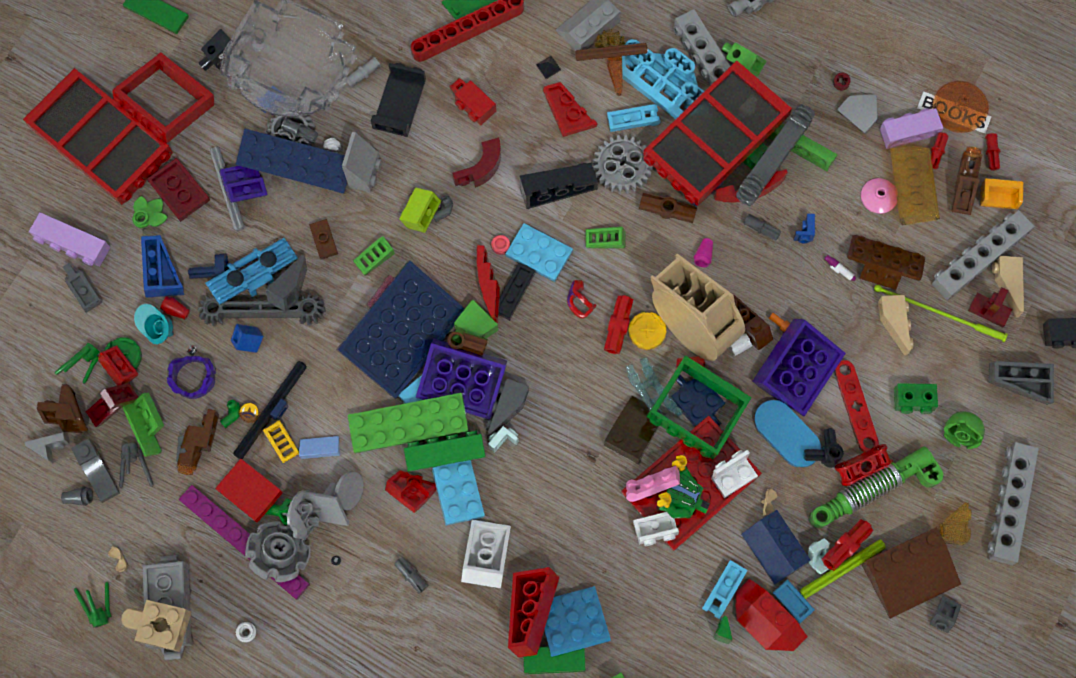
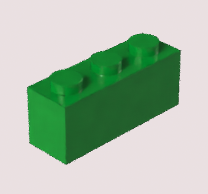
(563, 663)

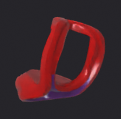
(575, 291)

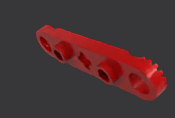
(852, 392)

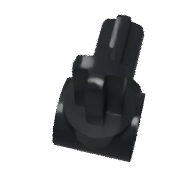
(830, 447)

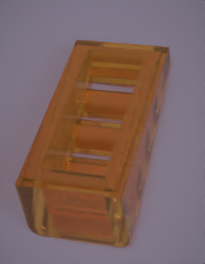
(615, 70)

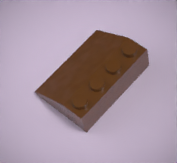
(912, 572)

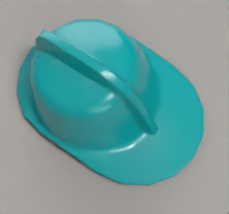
(153, 323)

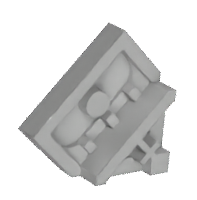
(860, 111)

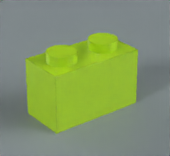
(420, 210)

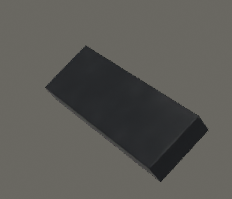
(515, 290)

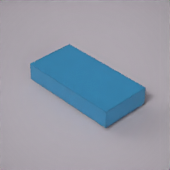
(793, 601)

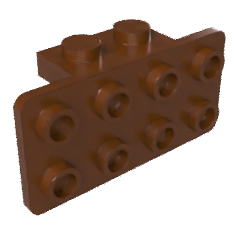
(885, 263)

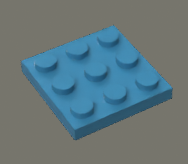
(575, 622)

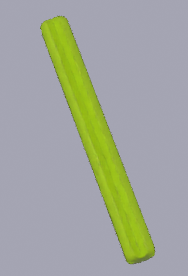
(844, 568)

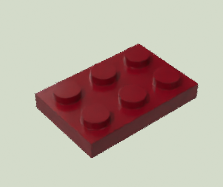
(178, 189)

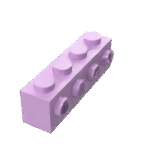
(69, 239)

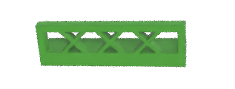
(810, 150)

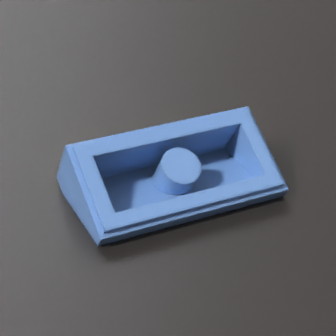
(319, 447)

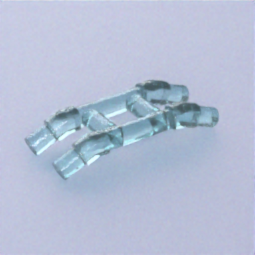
(652, 381)

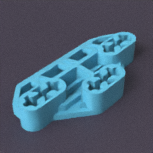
(663, 73)

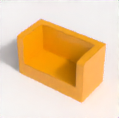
(1001, 193)

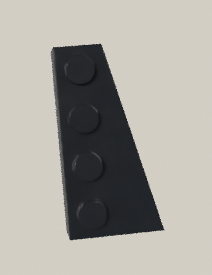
(557, 184)

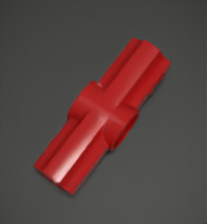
(618, 324)
(847, 544)

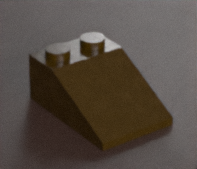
(632, 431)

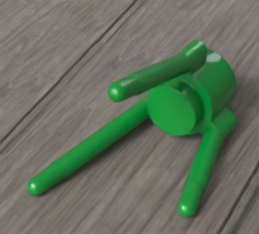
(87, 353)
(96, 617)

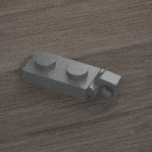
(81, 288)

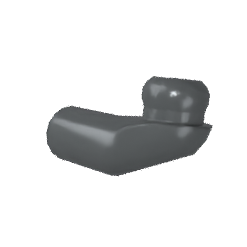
(445, 210)

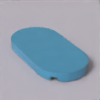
(785, 432)

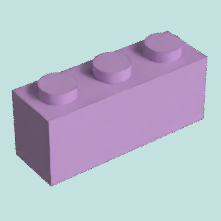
(911, 128)

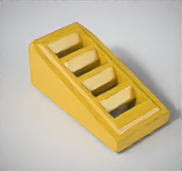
(273, 427)

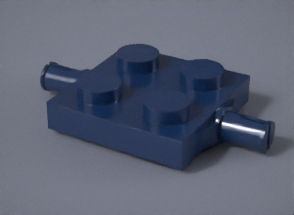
(697, 401)

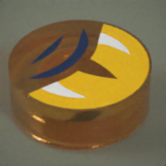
(249, 412)

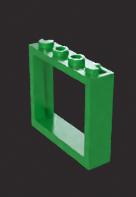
(716, 384)

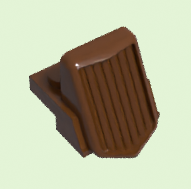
(64, 413)

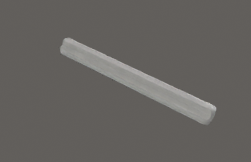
(232, 207)

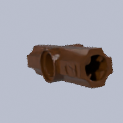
(679, 210)

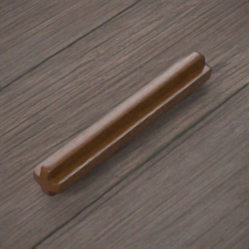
(611, 51)

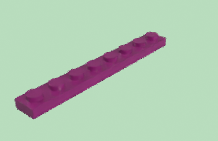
(231, 532)

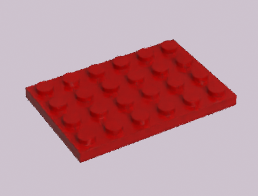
(702, 471)

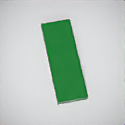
(159, 13)

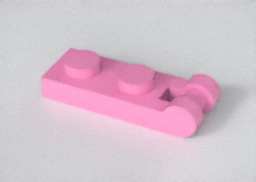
(652, 484)

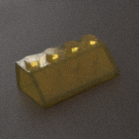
(914, 184)

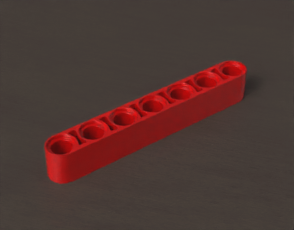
(463, 34)

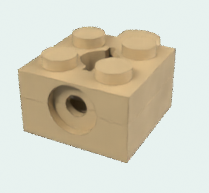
(158, 624)

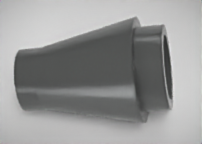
(79, 496)

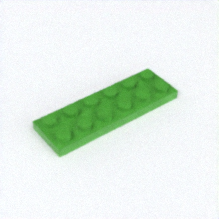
(408, 423)

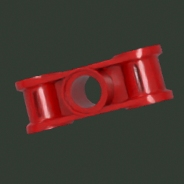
(851, 471)

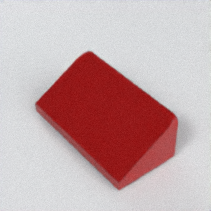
(117, 365)

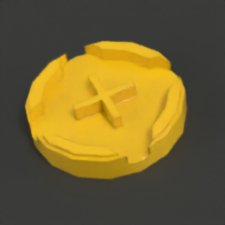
(647, 330)

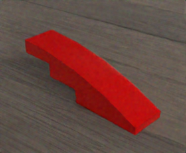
(489, 287)

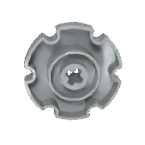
(276, 552)

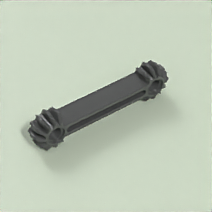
(775, 155)
(261, 309)

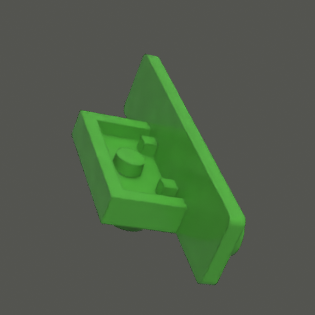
(145, 423)

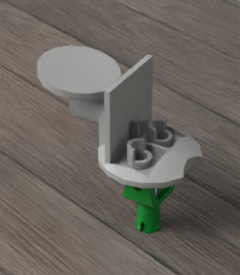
(309, 508)

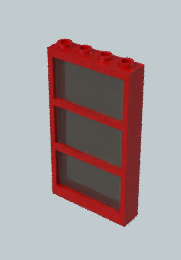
(716, 133)
(98, 136)

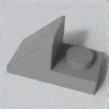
(44, 445)

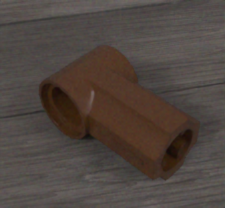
(469, 342)

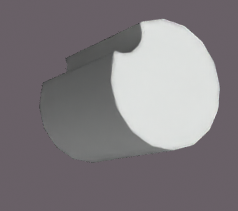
(740, 345)

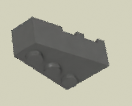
(1025, 379)

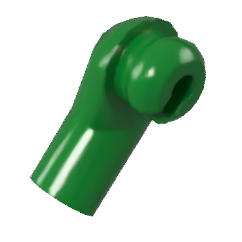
(233, 413)

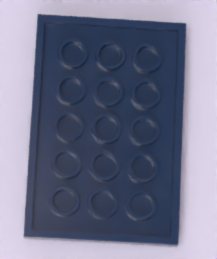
(399, 329)

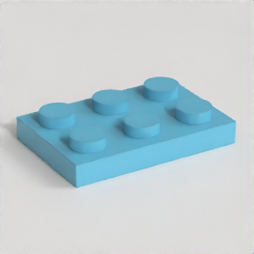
(539, 252)
(458, 492)

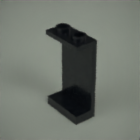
(399, 100)

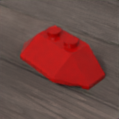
(767, 619)

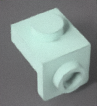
(499, 438)
(816, 553)

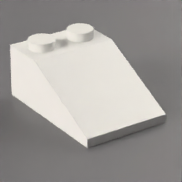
(486, 554)

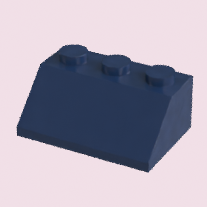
(775, 547)

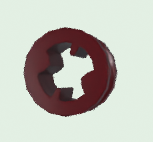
(845, 77)

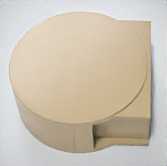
(696, 309)

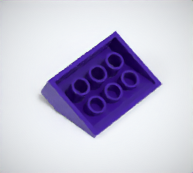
(799, 366)
(464, 372)

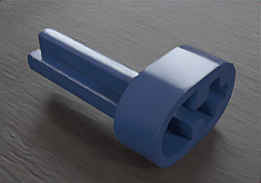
(221, 262)

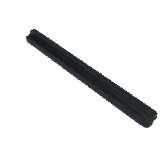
(265, 417)

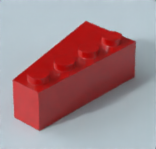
(530, 609)

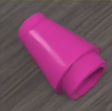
(703, 255)

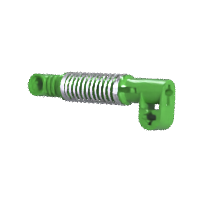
(878, 483)

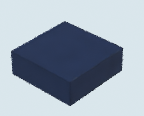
(279, 410)

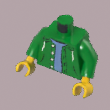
(684, 498)

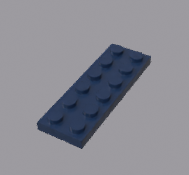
(292, 160)

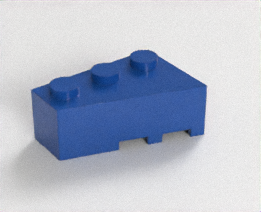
(158, 271)

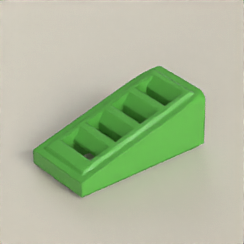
(613, 244)
(377, 260)

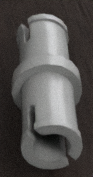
(363, 72)

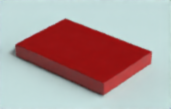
(249, 490)

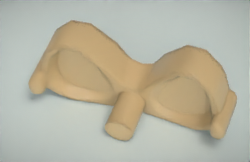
(768, 507)
(122, 564)

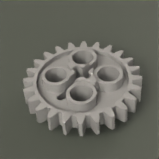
(616, 178)

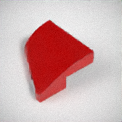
(410, 489)

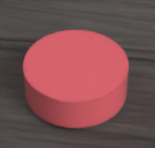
(500, 244)

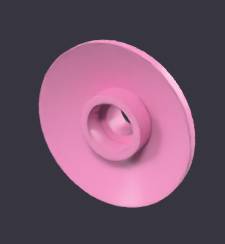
(875, 202)

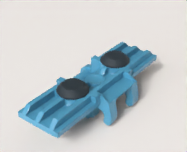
(254, 276)

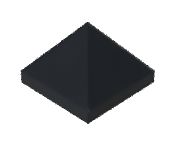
(548, 67)

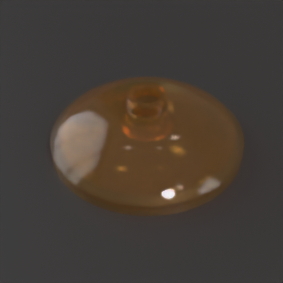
(957, 115)

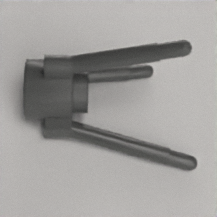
(129, 454)

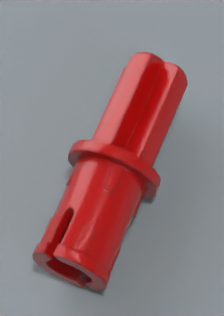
(938, 149)
(993, 151)

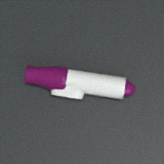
(839, 268)

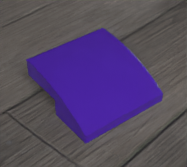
(242, 183)

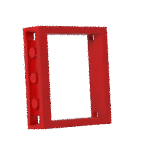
(183, 79)

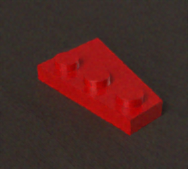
(567, 112)

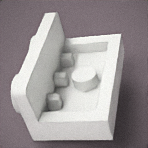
(655, 528)

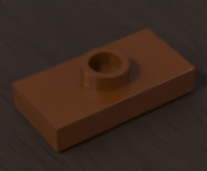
(323, 239)

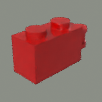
(473, 101)

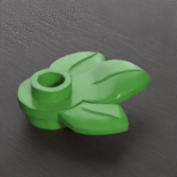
(150, 211)

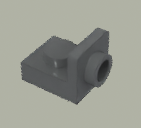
(945, 615)

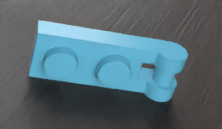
(633, 118)
(725, 588)

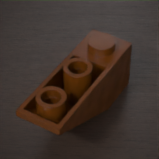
(755, 327)

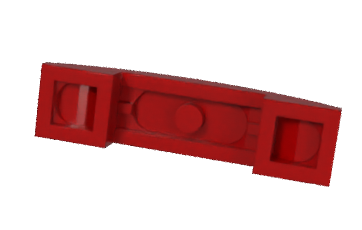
(728, 193)

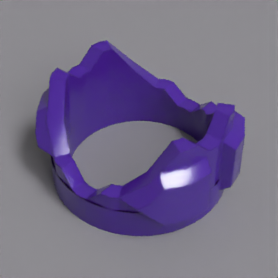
(208, 382)

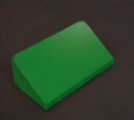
(723, 631)

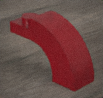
(484, 169)

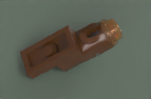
(967, 181)
(194, 441)

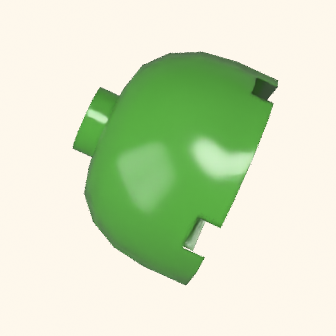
(964, 429)

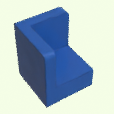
(246, 338)

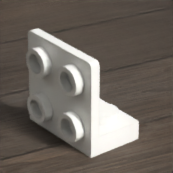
(733, 474)

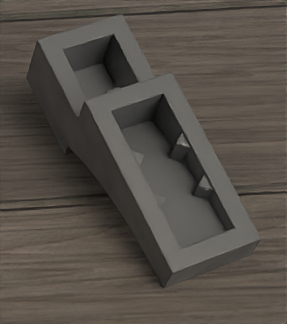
(95, 470)

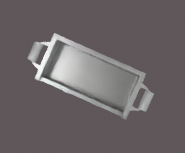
(169, 585)

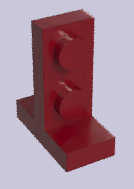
(992, 307)
(111, 402)

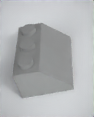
(588, 22)

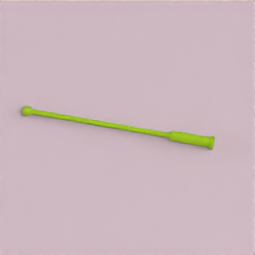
(978, 327)

